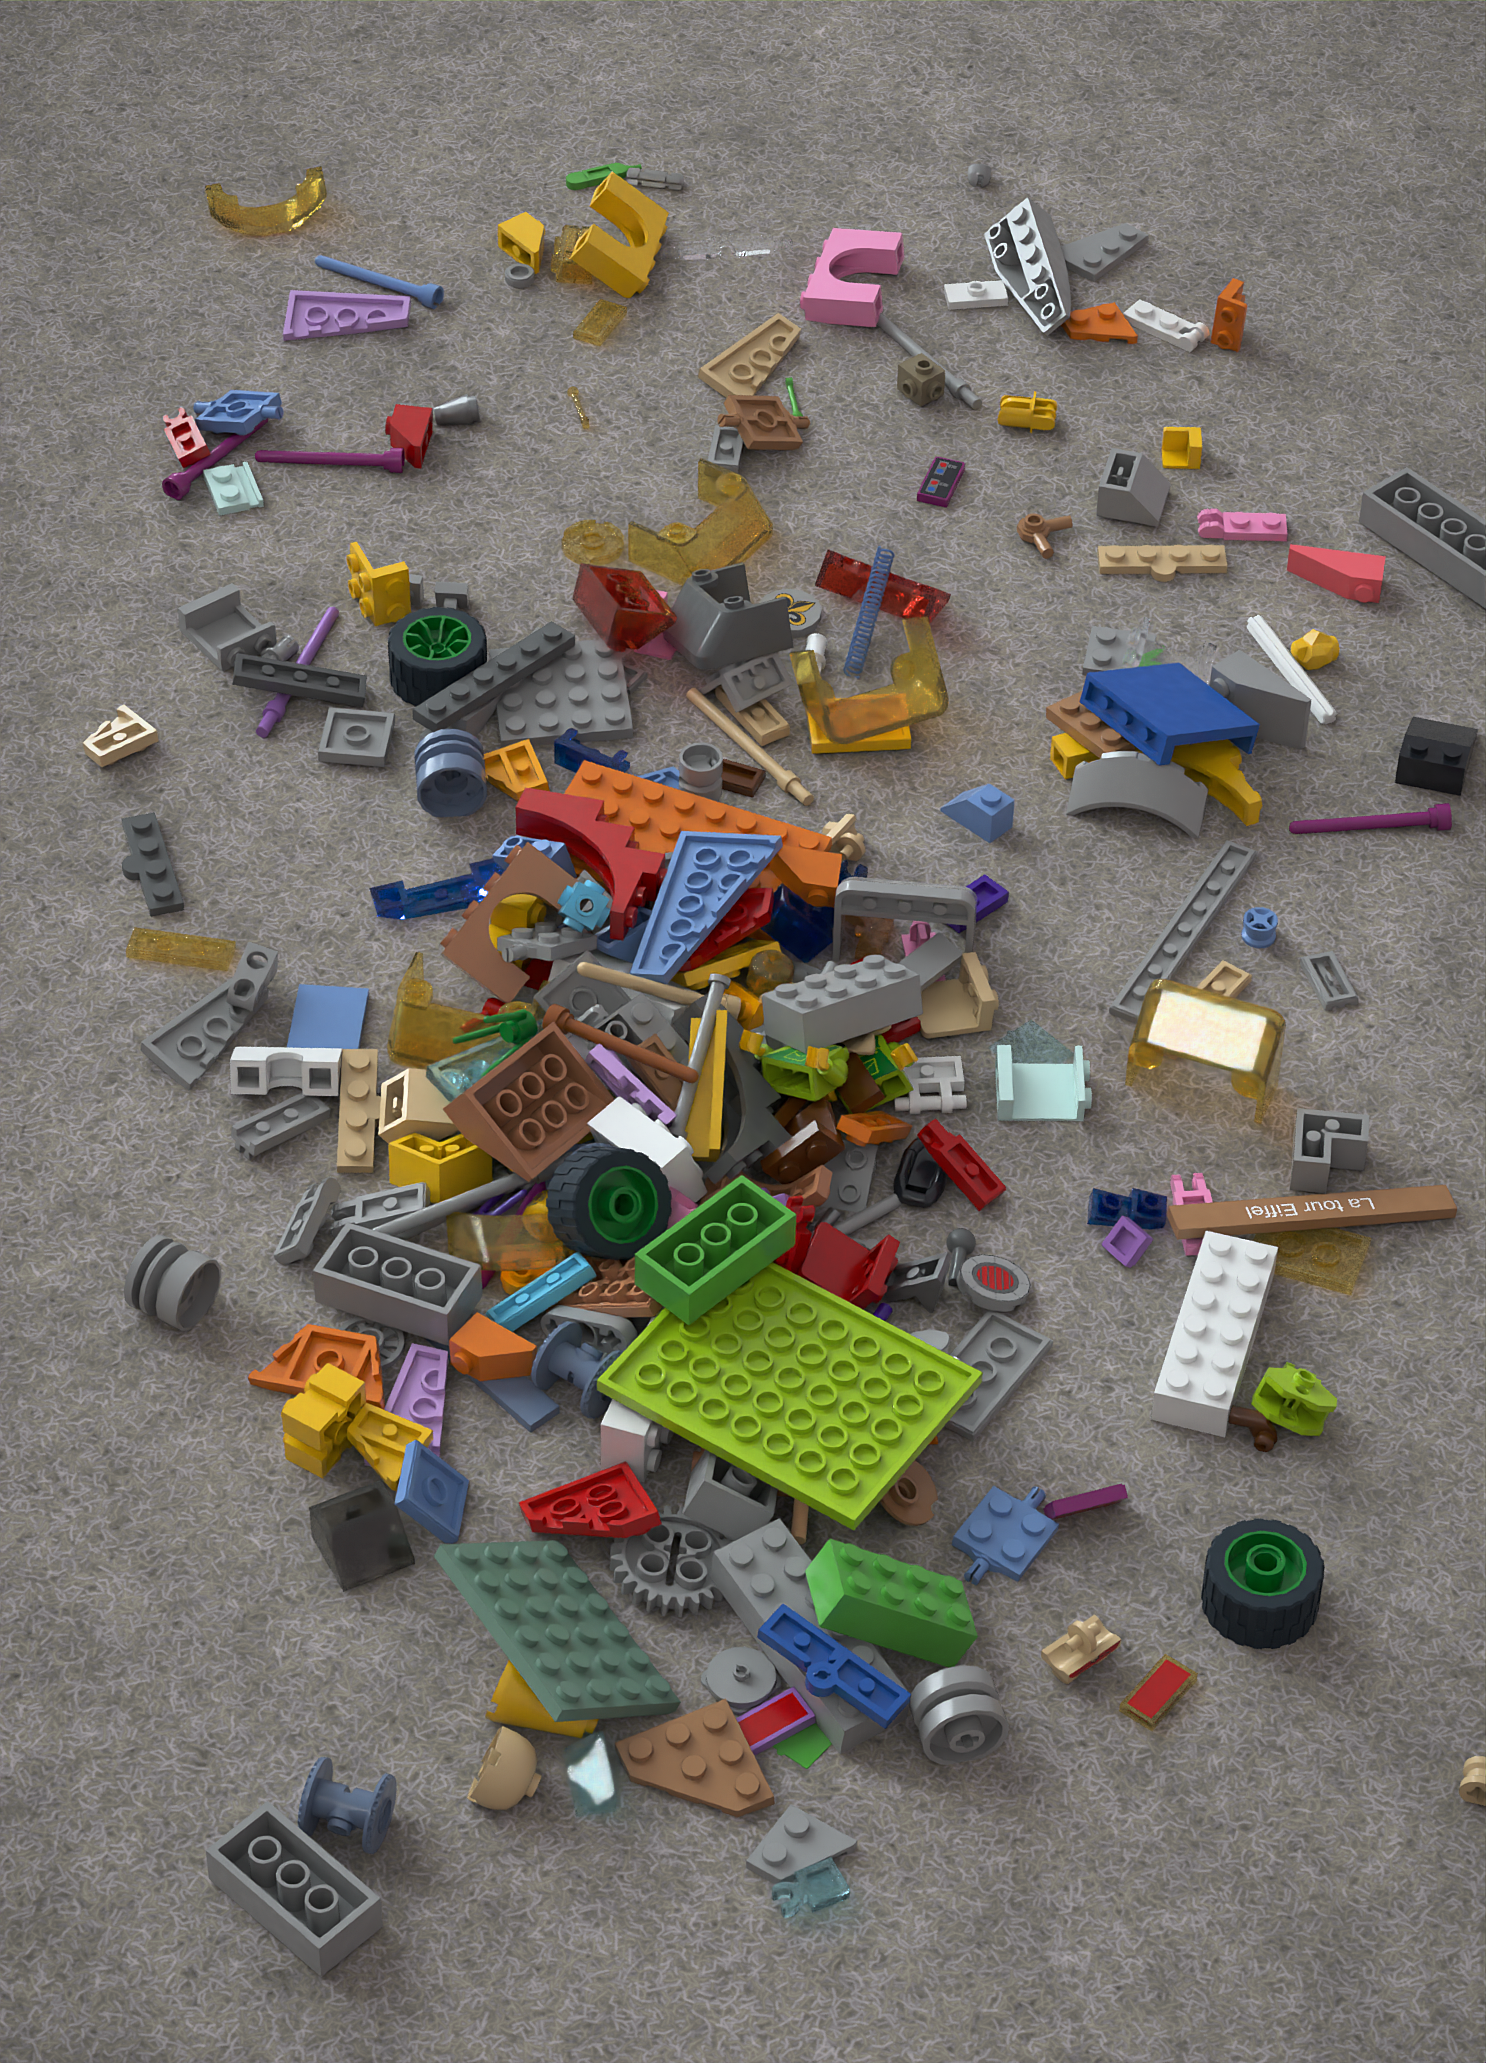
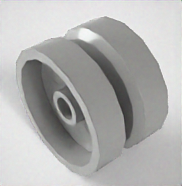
(958, 1715)

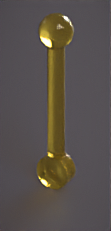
(574, 392)

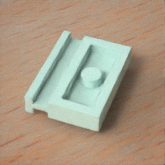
(233, 488)

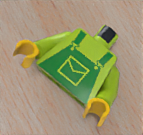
(886, 1069)
(797, 1073)

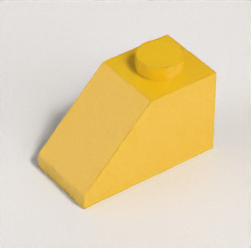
(523, 239)

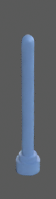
(426, 293)

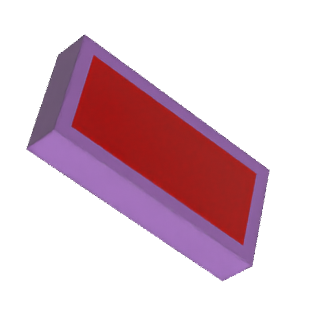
(775, 1720)

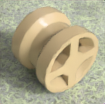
(1473, 1785)

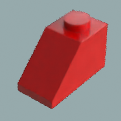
(411, 429)

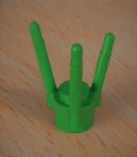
(515, 1028)

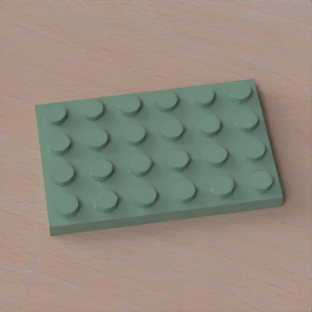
(557, 1630)

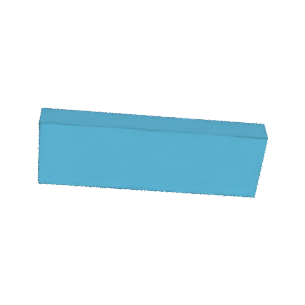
(542, 1292)

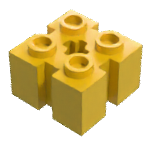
(319, 1419)

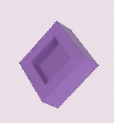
(1127, 1241)

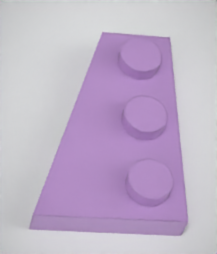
(624, 1084)

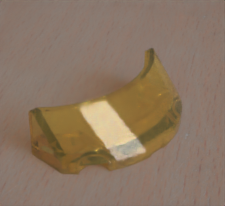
(270, 218)
(505, 1241)

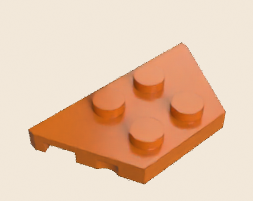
(312, 1350)

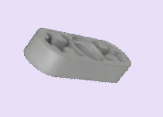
(610, 1330)

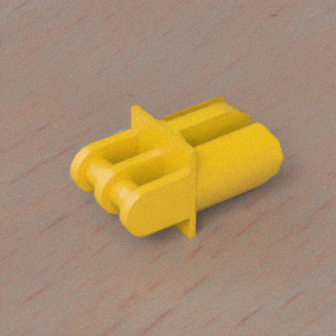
(1027, 412)

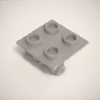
(851, 1177)

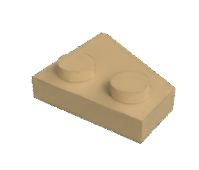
(120, 738)

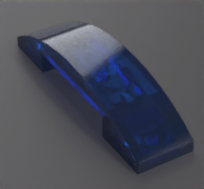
(438, 897)

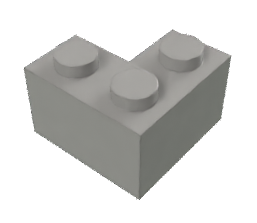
(1326, 1141)

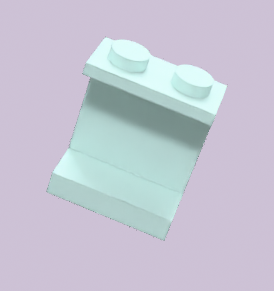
(1041, 1090)

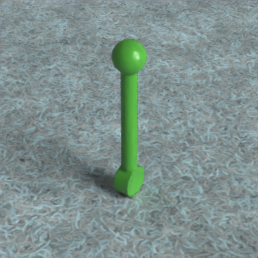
(789, 383)

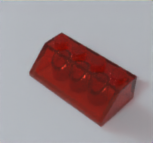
(621, 606)

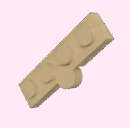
(1162, 560)
(358, 1111)

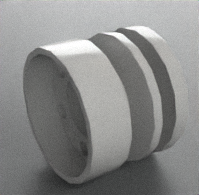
(172, 1282)

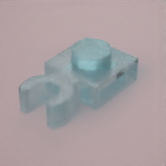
(814, 1885)

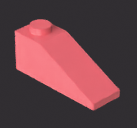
(1342, 572)

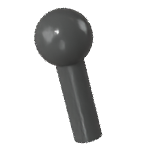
(960, 1244)

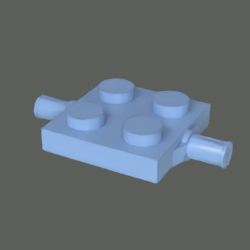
(238, 411)
(1004, 1534)

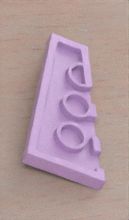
(332, 313)
(421, 1391)

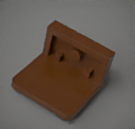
(811, 1145)

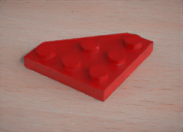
(743, 918)
(597, 1505)

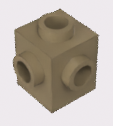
(921, 379)

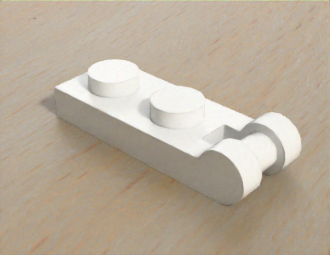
(1166, 325)

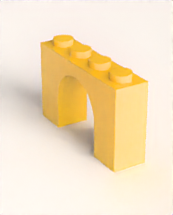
(640, 221)

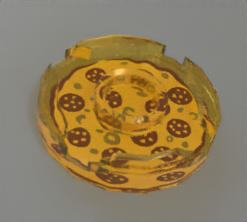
(601, 544)

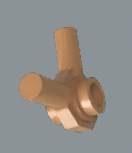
(1037, 529)

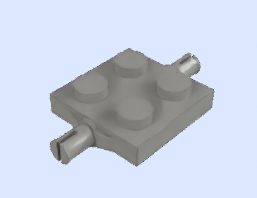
(545, 942)

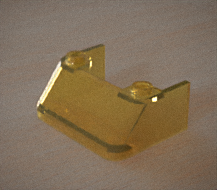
(720, 540)
(913, 697)
(425, 1031)
(1210, 1032)

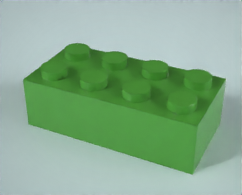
(715, 1249)
(890, 1603)

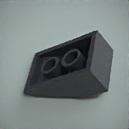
(1435, 756)

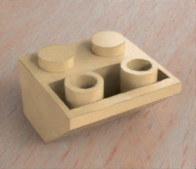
(413, 1105)

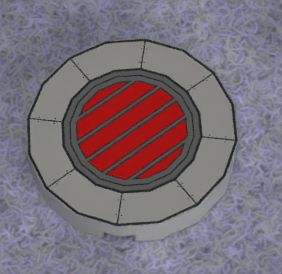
(993, 1282)

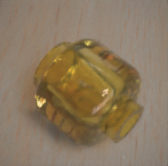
(768, 971)

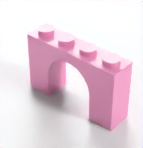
(845, 254)

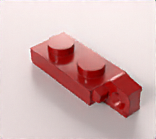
(961, 1164)

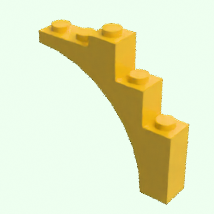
(1206, 762)

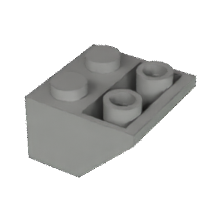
(1132, 489)

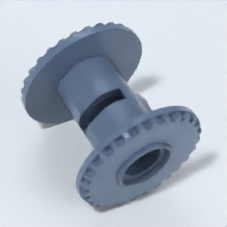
(563, 1358)
(344, 1809)

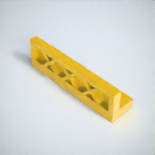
(706, 1111)

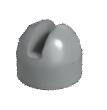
(979, 171)

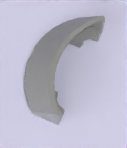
(1139, 783)

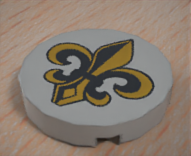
(802, 609)

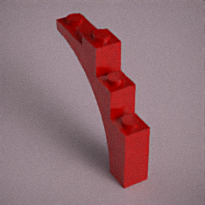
(604, 846)

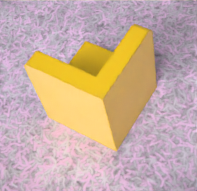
(1181, 447)

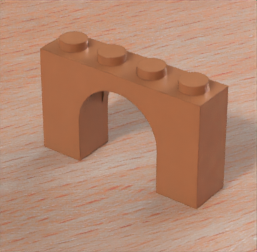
(471, 946)

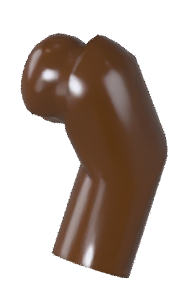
(1260, 1427)

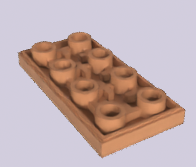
(612, 1291)

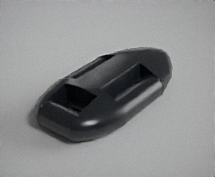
(919, 1177)

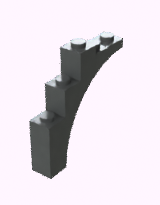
(747, 1103)

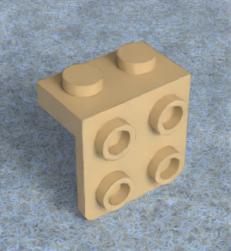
(959, 1004)

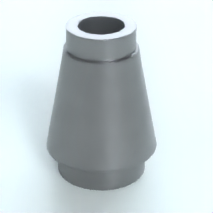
(458, 411)

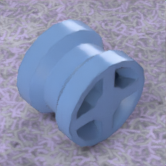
(1259, 927)

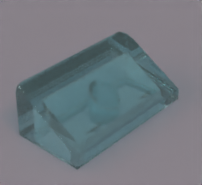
(590, 1776)

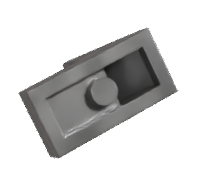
(920, 1279)

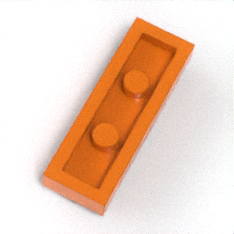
(873, 1128)

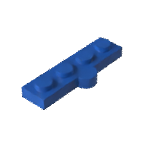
(833, 1667)

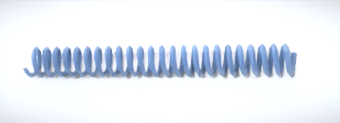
(867, 593)

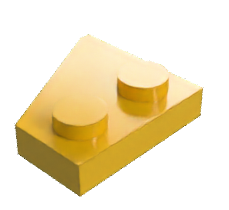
(383, 1440)

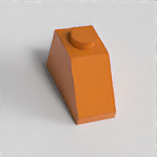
(808, 873)
(490, 1351)

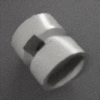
(701, 770)

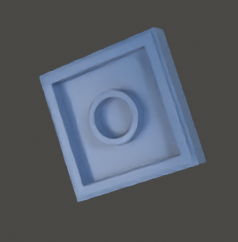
(431, 1492)

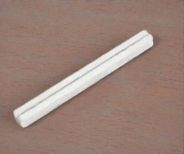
(1290, 668)

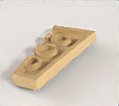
(752, 359)

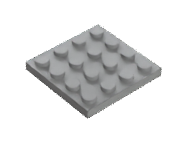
(575, 691)

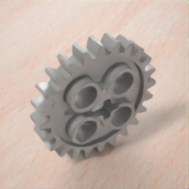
(644, 1561)

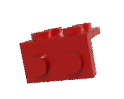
(847, 1267)

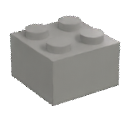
(728, 1498)

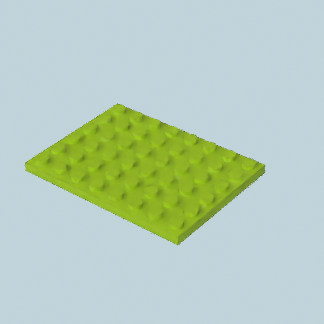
(795, 1390)

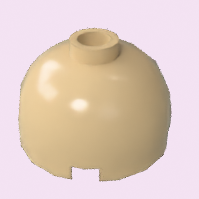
(506, 1772)

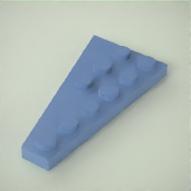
(698, 890)

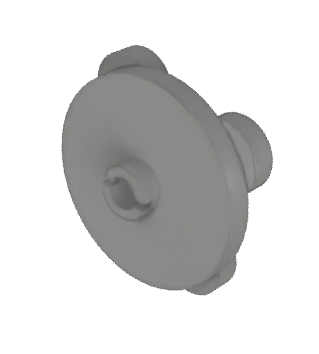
(741, 1677)

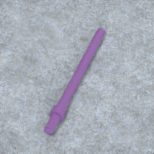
(276, 708)

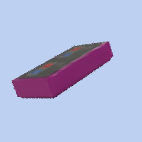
(941, 481)

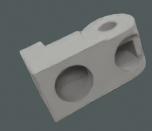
(252, 977)

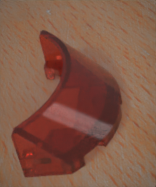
(901, 595)

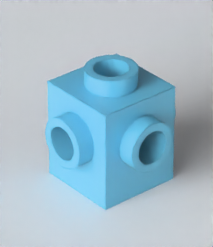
(570, 903)

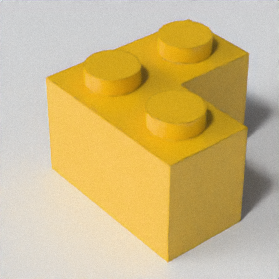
(516, 912)
(444, 1166)

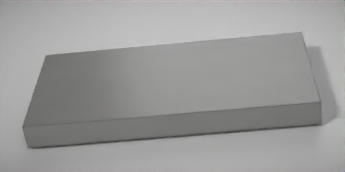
(1006, 1357)

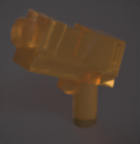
(873, 934)

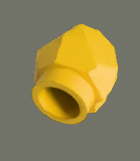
(1315, 649)

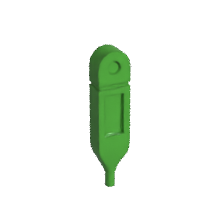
(596, 175)

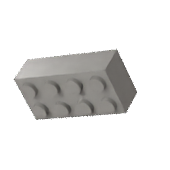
(842, 1003)
(397, 1283)
(294, 1888)

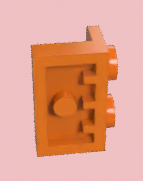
(1230, 317)

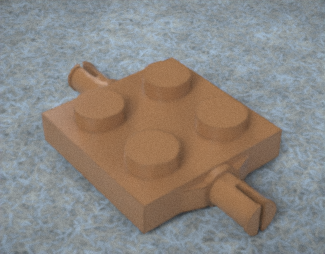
(763, 422)

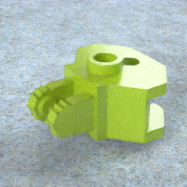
(1294, 1399)

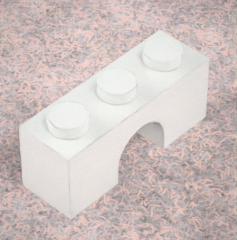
(262, 1068)

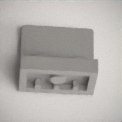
(750, 680)

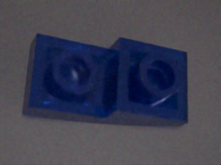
(1142, 1207)

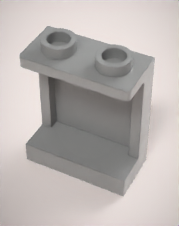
(224, 627)

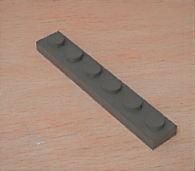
(493, 677)

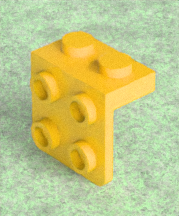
(381, 591)

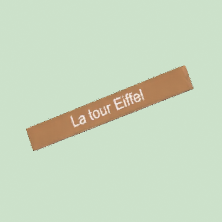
(1312, 1211)

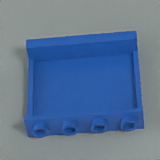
(1165, 708)

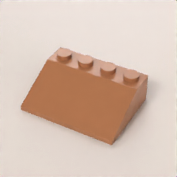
(531, 1104)

